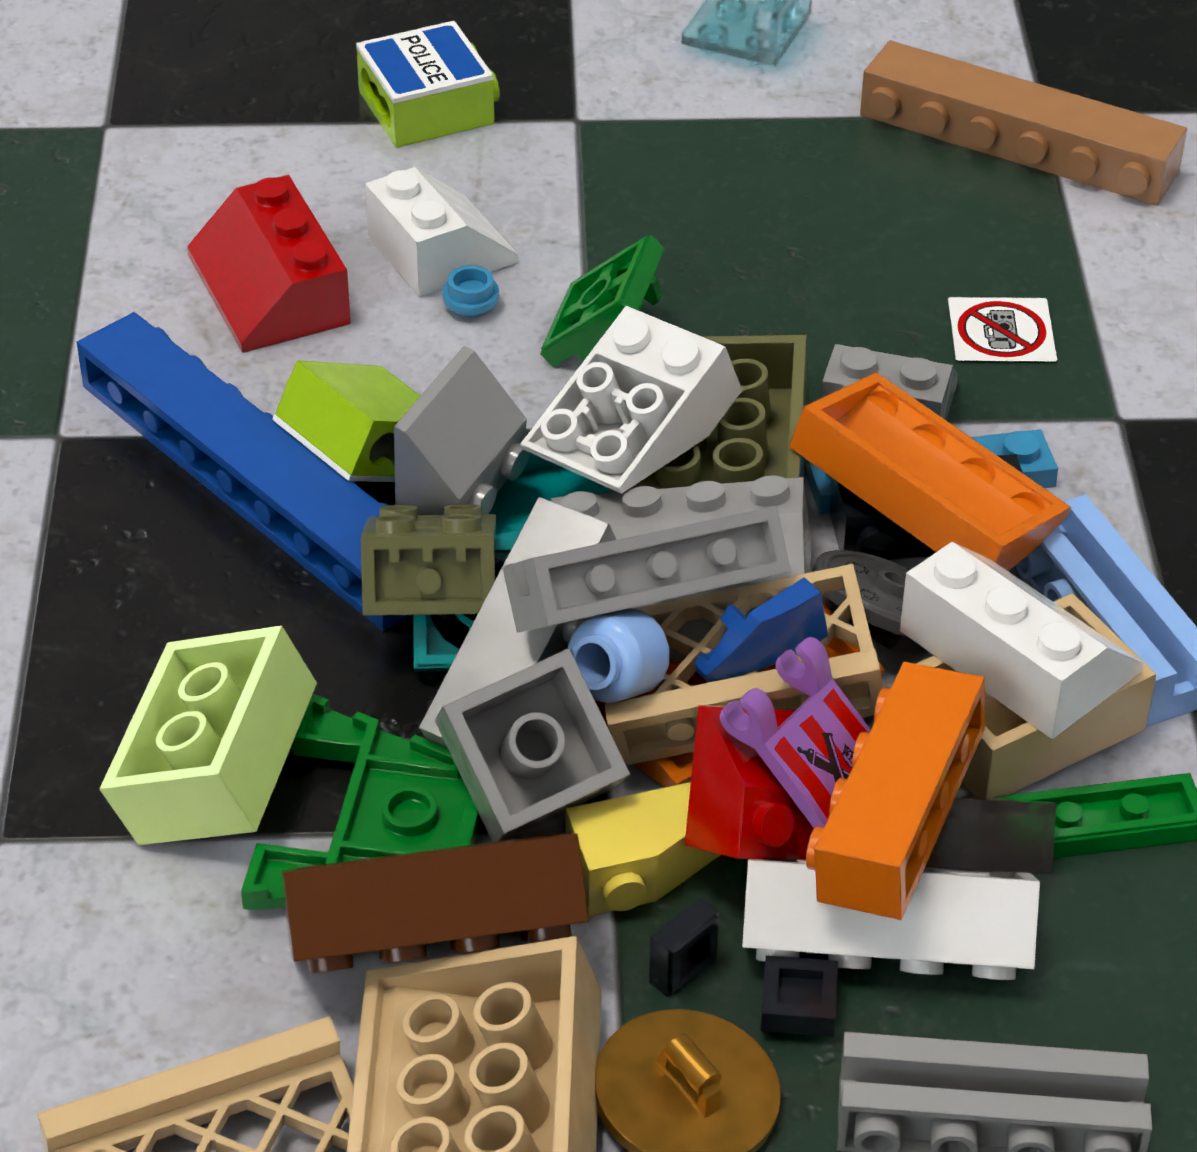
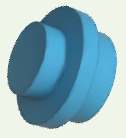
(470, 291)

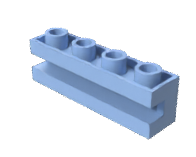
(1111, 580)

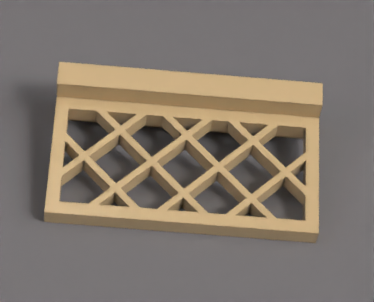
(667, 720)
(211, 1092)

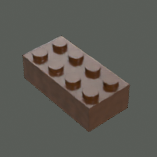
(432, 898)

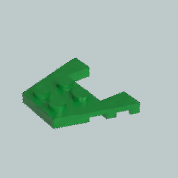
(396, 803)

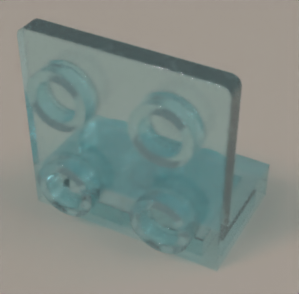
(747, 28)

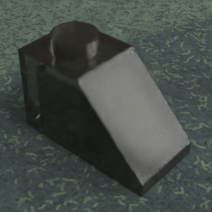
(996, 836)

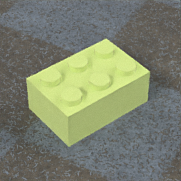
(209, 736)

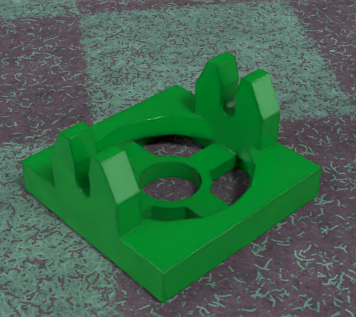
(585, 307)

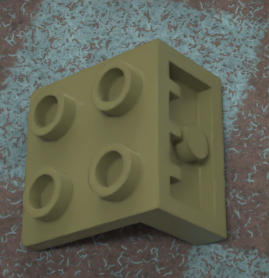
(427, 561)

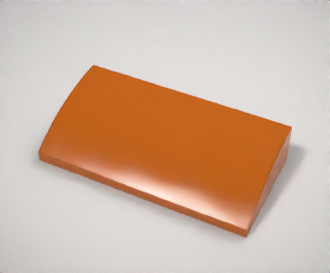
(925, 472)

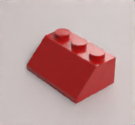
(271, 266)

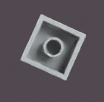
(531, 746)

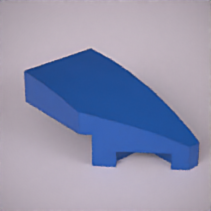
(765, 633)

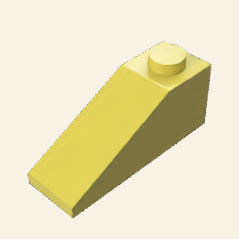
(634, 848)

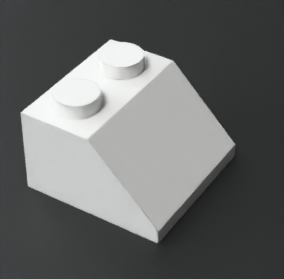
(430, 230)

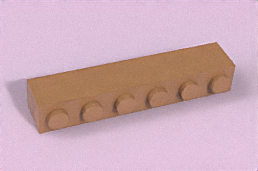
(1023, 122)

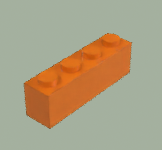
(898, 790)

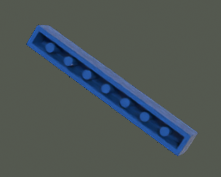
(233, 451)

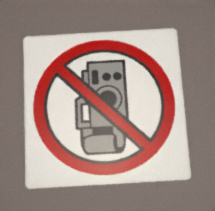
(1002, 329)

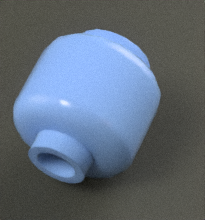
(620, 654)

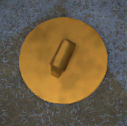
(686, 1085)

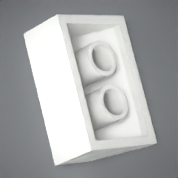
(1022, 643)

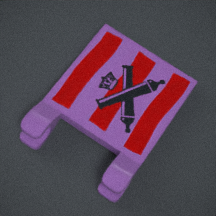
(814, 742)

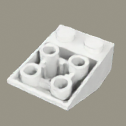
(636, 402)

